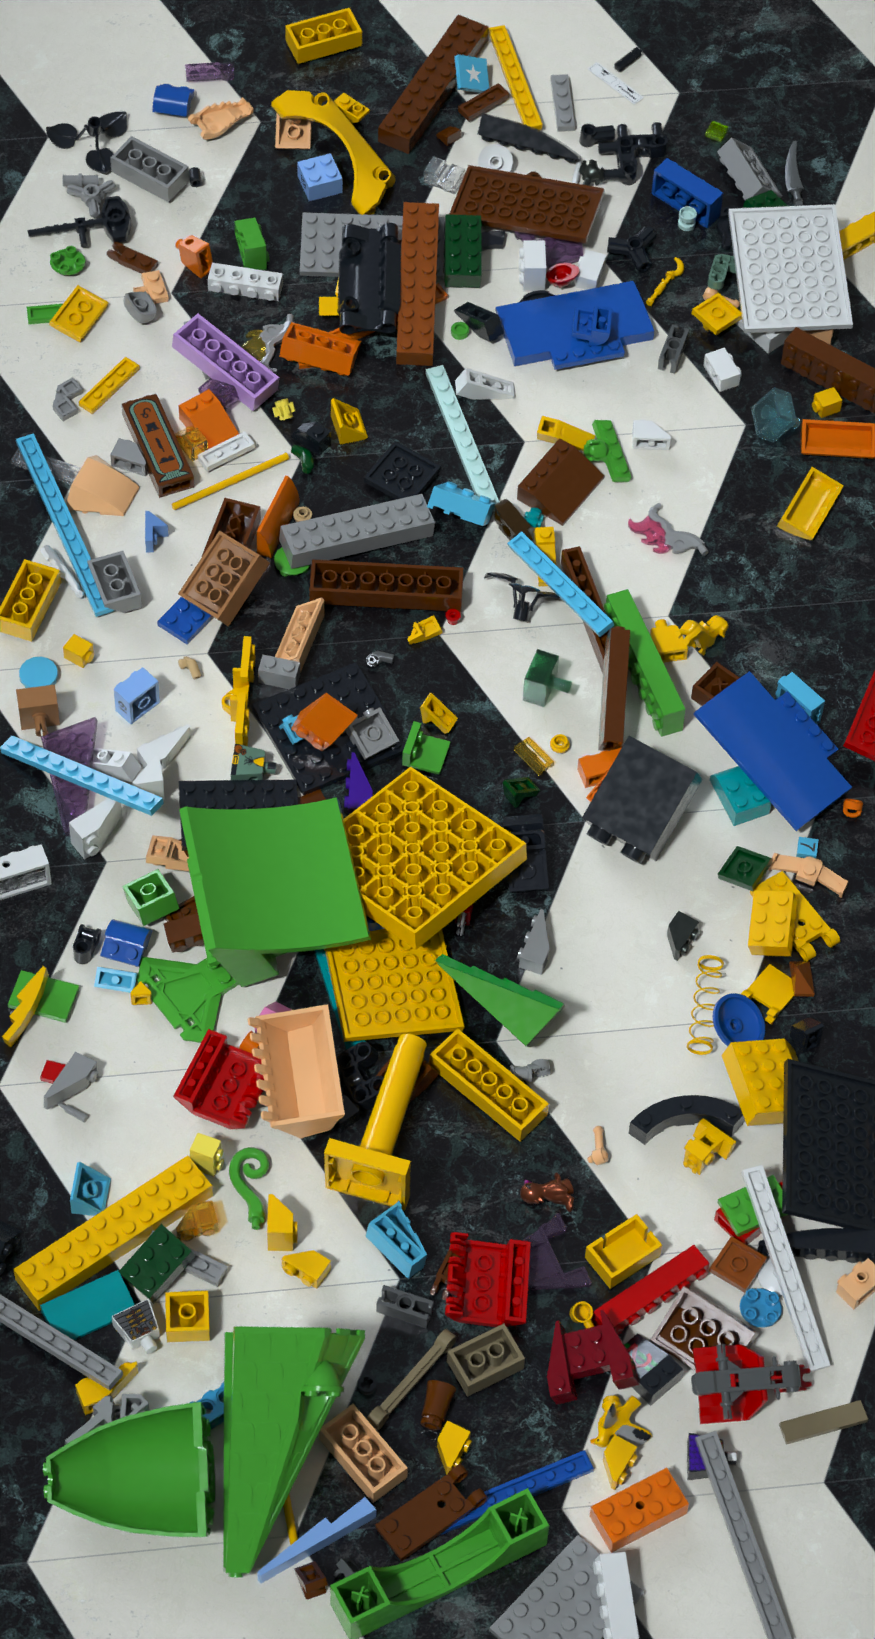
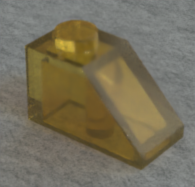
(192, 442)

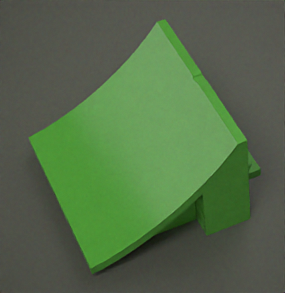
(272, 884)

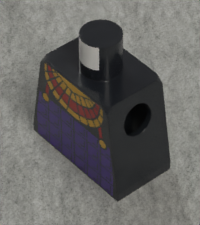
(695, 1465)

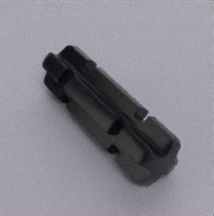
(627, 59)

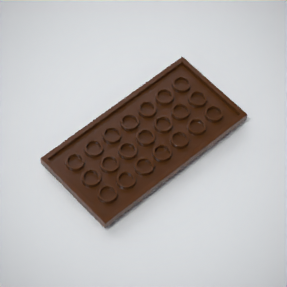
(528, 203)

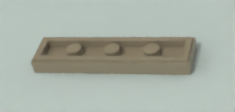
(823, 1422)

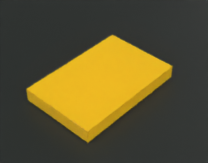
(78, 313)

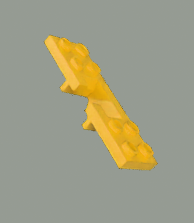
(239, 695)

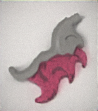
(662, 535)

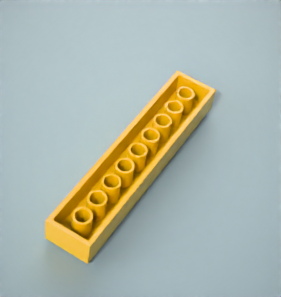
(112, 1232)

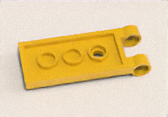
(814, 924)

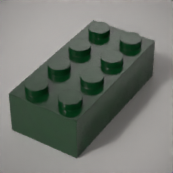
(462, 251)

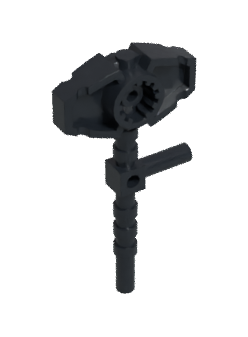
(114, 219)

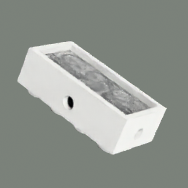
(23, 871)

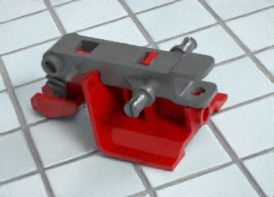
(735, 1382)

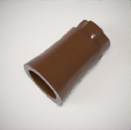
(436, 1404)

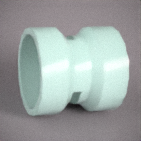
(687, 218)

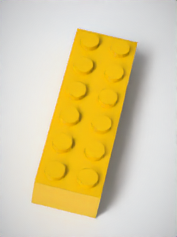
(489, 1085)

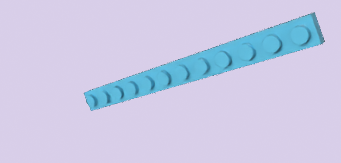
(61, 519)

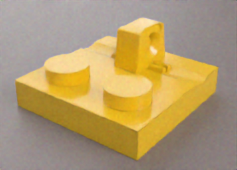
(716, 313)

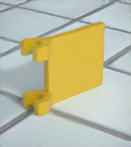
(771, 989)

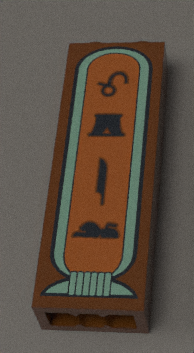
(158, 445)
(614, 689)

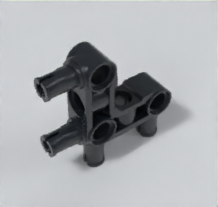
(631, 146)

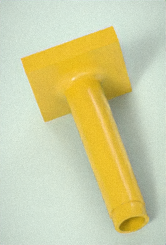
(370, 1169)

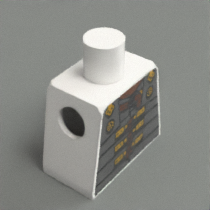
(138, 1326)

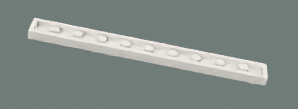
(785, 1268)

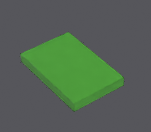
(55, 1001)

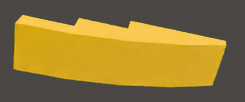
(29, 1000)

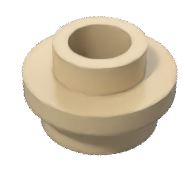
(302, 510)

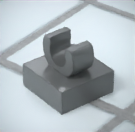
(346, 1567)

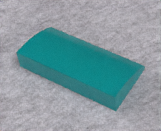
(88, 1306)

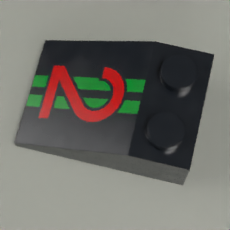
(655, 1369)

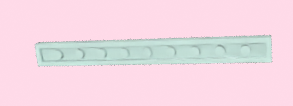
(460, 433)

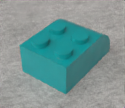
(739, 795)

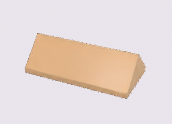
(301, 631)

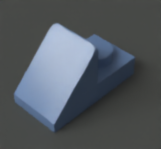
(153, 528)

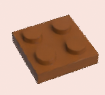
(738, 1264)

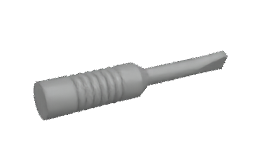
(74, 1112)

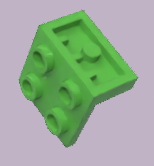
(424, 751)

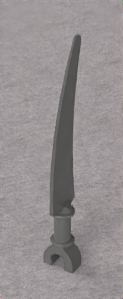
(792, 177)

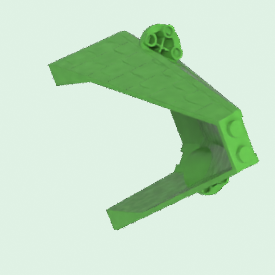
(274, 1406)

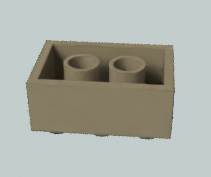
(485, 1359)

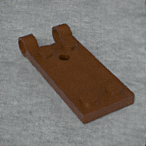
(423, 1520)

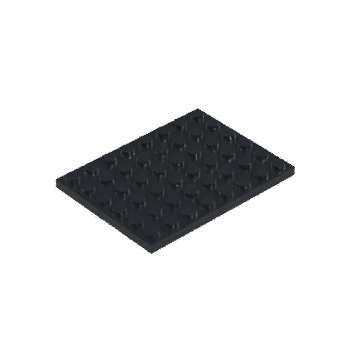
(828, 1146)

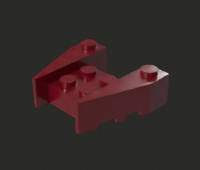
(587, 1354)

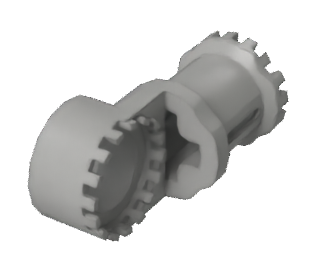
(535, 1069)

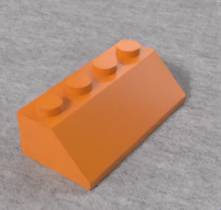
(319, 349)

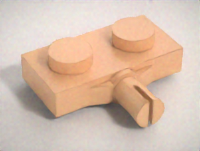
(153, 286)

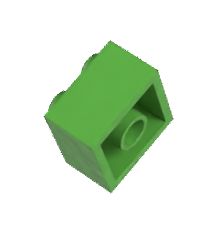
(150, 897)

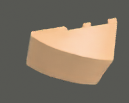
(101, 489)

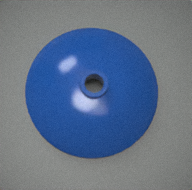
(738, 1019)

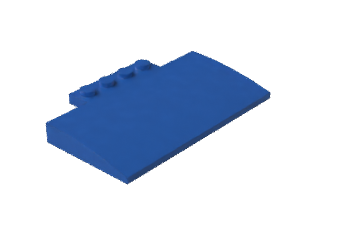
(543, 326)
(776, 748)

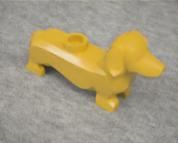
(701, 634)

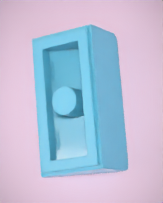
(115, 979)

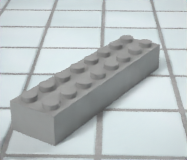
(356, 530)

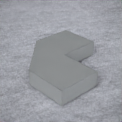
(64, 394)

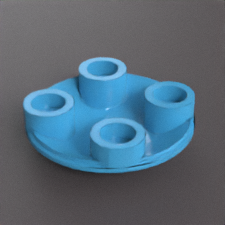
(760, 1307)

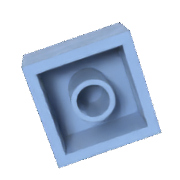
(319, 177)
(136, 695)

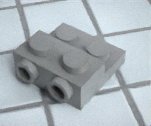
(371, 733)

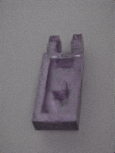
(209, 71)

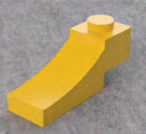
(545, 541)

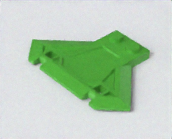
(186, 993)

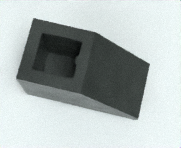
(680, 934)

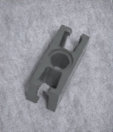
(673, 349)
(407, 1315)

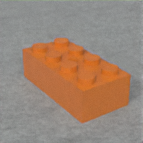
(639, 1510)

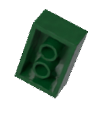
(157, 1263)

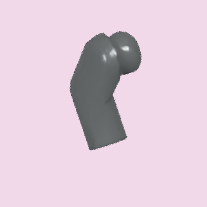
(378, 657)

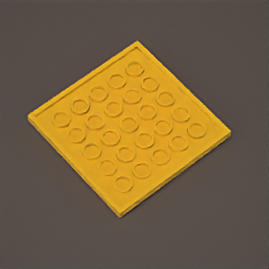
(392, 988)

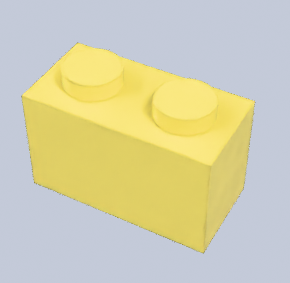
(207, 1154)

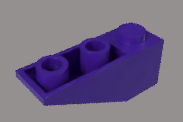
(357, 784)

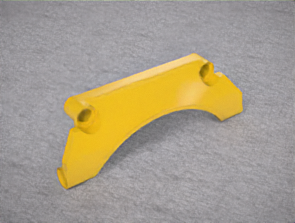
(367, 165)

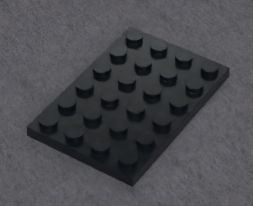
(236, 795)

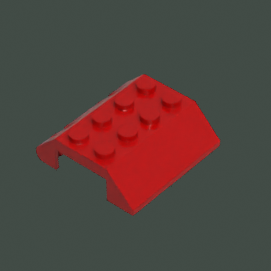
(220, 1083)
(487, 1281)

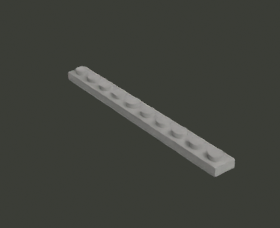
(742, 1536)

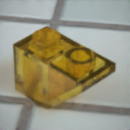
(198, 1221)

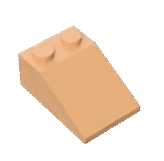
(293, 133)

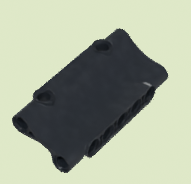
(369, 279)

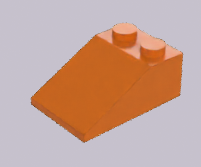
(209, 417)
(323, 721)

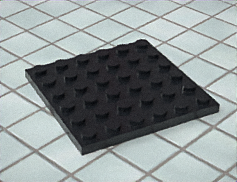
(309, 765)

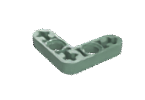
(719, 271)

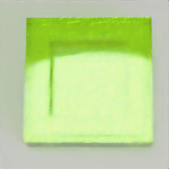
(716, 131)

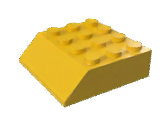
(758, 1078)

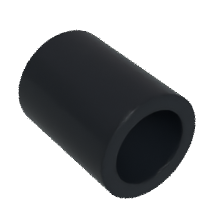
(195, 177)

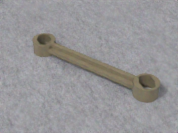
(381, 1413)

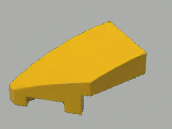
(424, 630)

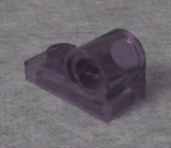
(224, 392)

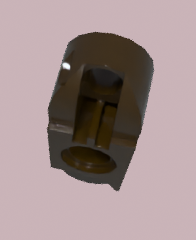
(510, 520)

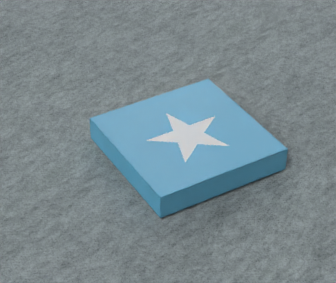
(471, 73)

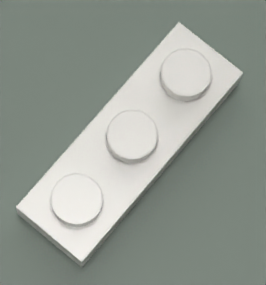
(226, 451)

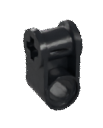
(86, 941)

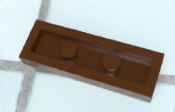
(483, 102)

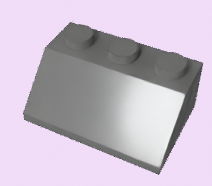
(115, 582)

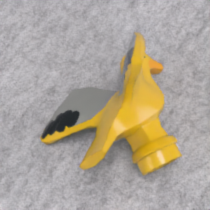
(617, 1422)

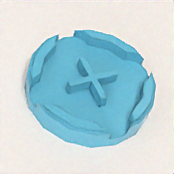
(38, 672)

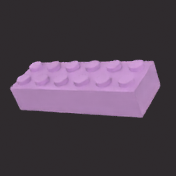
(225, 361)

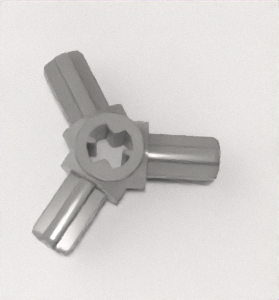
(92, 195)

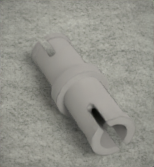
(79, 180)

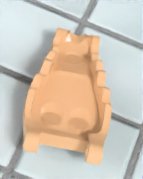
(217, 119)

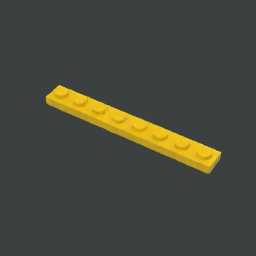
(514, 77)

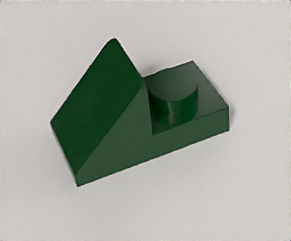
(519, 788)

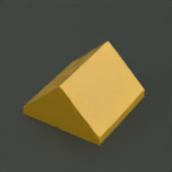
(347, 422)

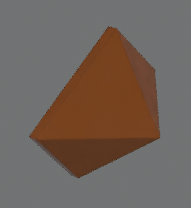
(801, 978)

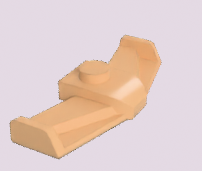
(809, 871)

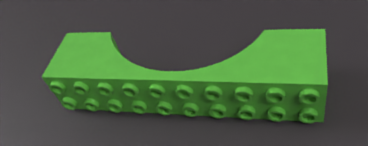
(387, 1593)

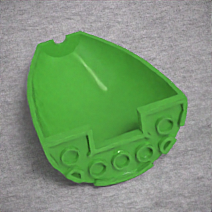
(140, 1473)

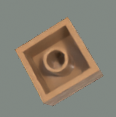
(38, 708)

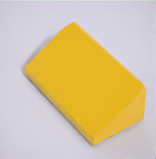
(328, 305)

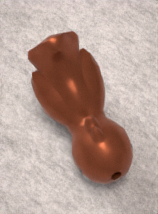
(555, 1191)

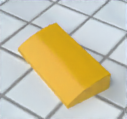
(810, 505)

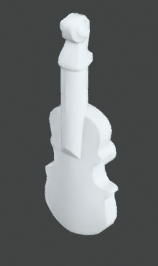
(56, 563)

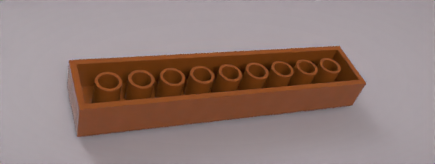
(417, 284)

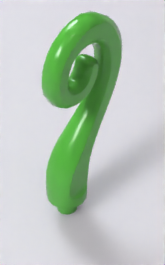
(256, 1211)

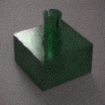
(542, 678)

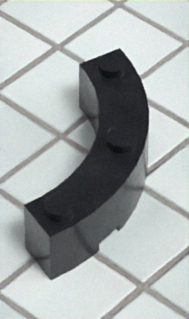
(685, 1111)

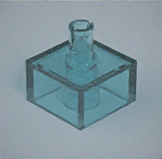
(774, 415)

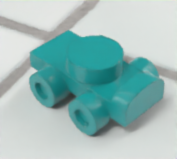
(534, 517)

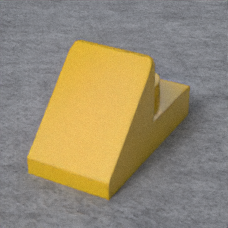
(438, 713)

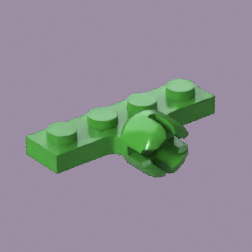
(607, 449)

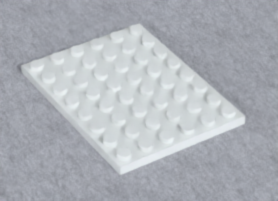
(790, 268)

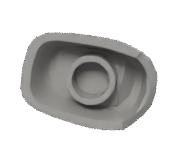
(140, 306)

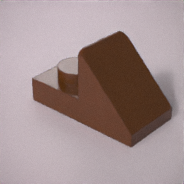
(311, 1580)

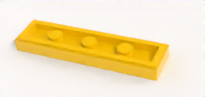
(109, 385)

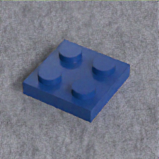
(184, 620)

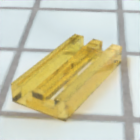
(543, 767)

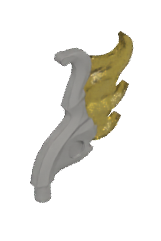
(263, 342)

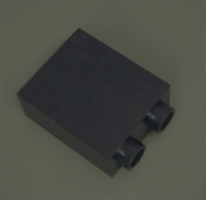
(641, 800)

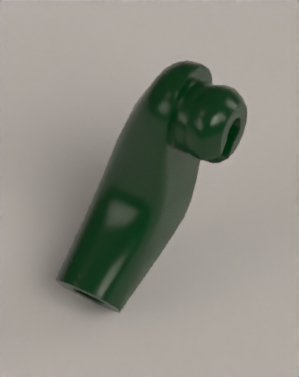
(305, 457)

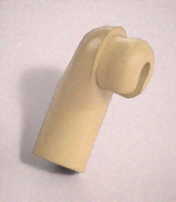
(192, 665)

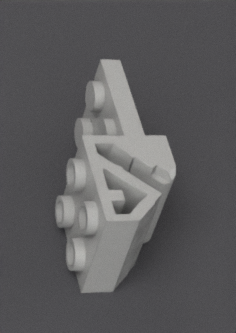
(105, 1411)

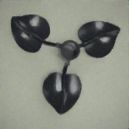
(113, 124)
(522, 608)

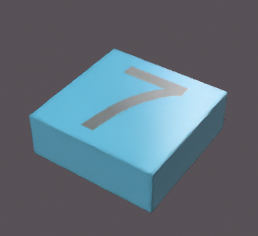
(807, 847)

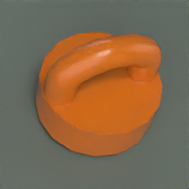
(854, 805)

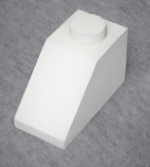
(649, 436)

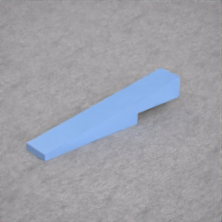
(318, 1538)

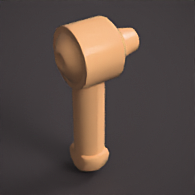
(710, 292)
(598, 1155)

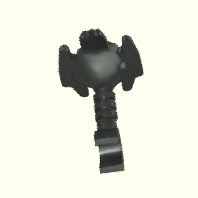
(591, 172)

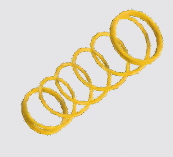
(714, 970)

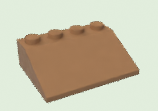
(224, 578)

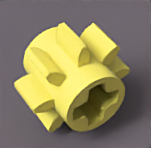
(283, 409)

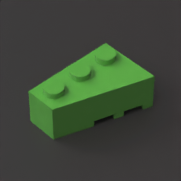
(251, 244)

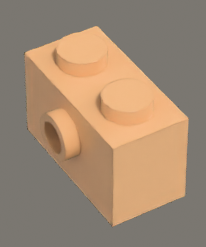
(858, 1284)

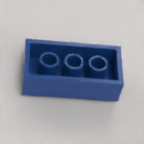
(682, 188)

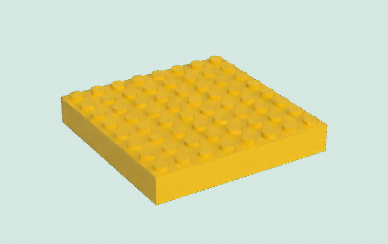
(425, 856)

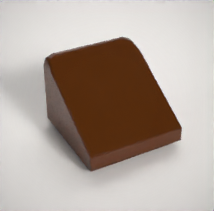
(449, 135)

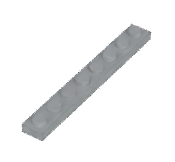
(58, 1344)

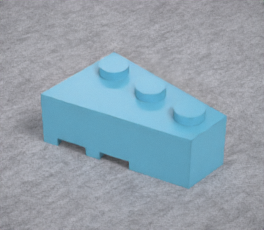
(462, 503)
(397, 1240)

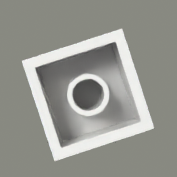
(532, 265)

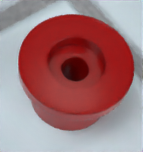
(453, 616)

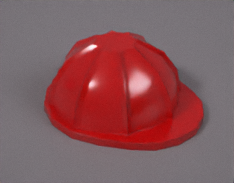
(562, 274)

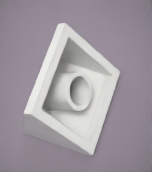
(151, 778)

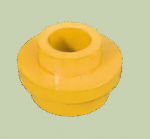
(559, 739)

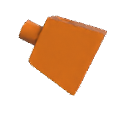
(195, 255)

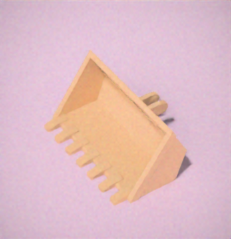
(298, 1070)

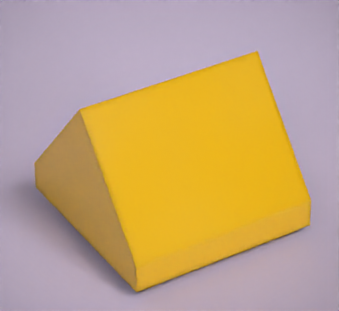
(141, 995)

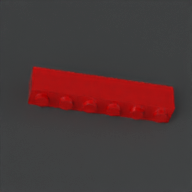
(654, 1289)

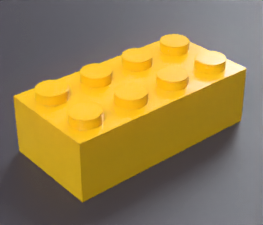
(323, 35)
(28, 599)

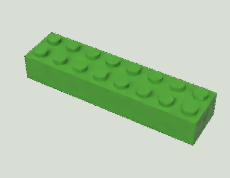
(647, 666)

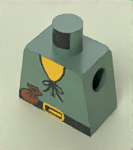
(250, 764)

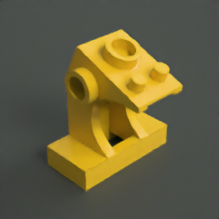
(706, 1142)

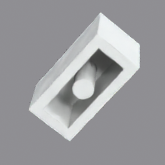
(591, 270)
(722, 369)

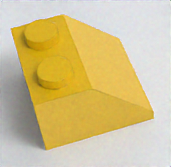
(280, 1226)

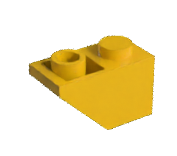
(351, 108)
(307, 1266)
(452, 1443)
(617, 1459)

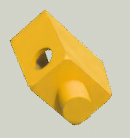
(668, 645)

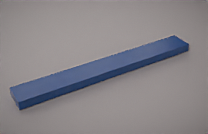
(536, 1481)

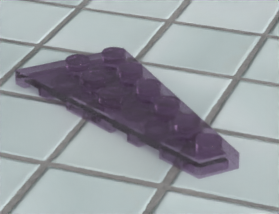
(78, 745)

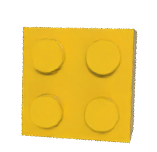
(187, 1316)

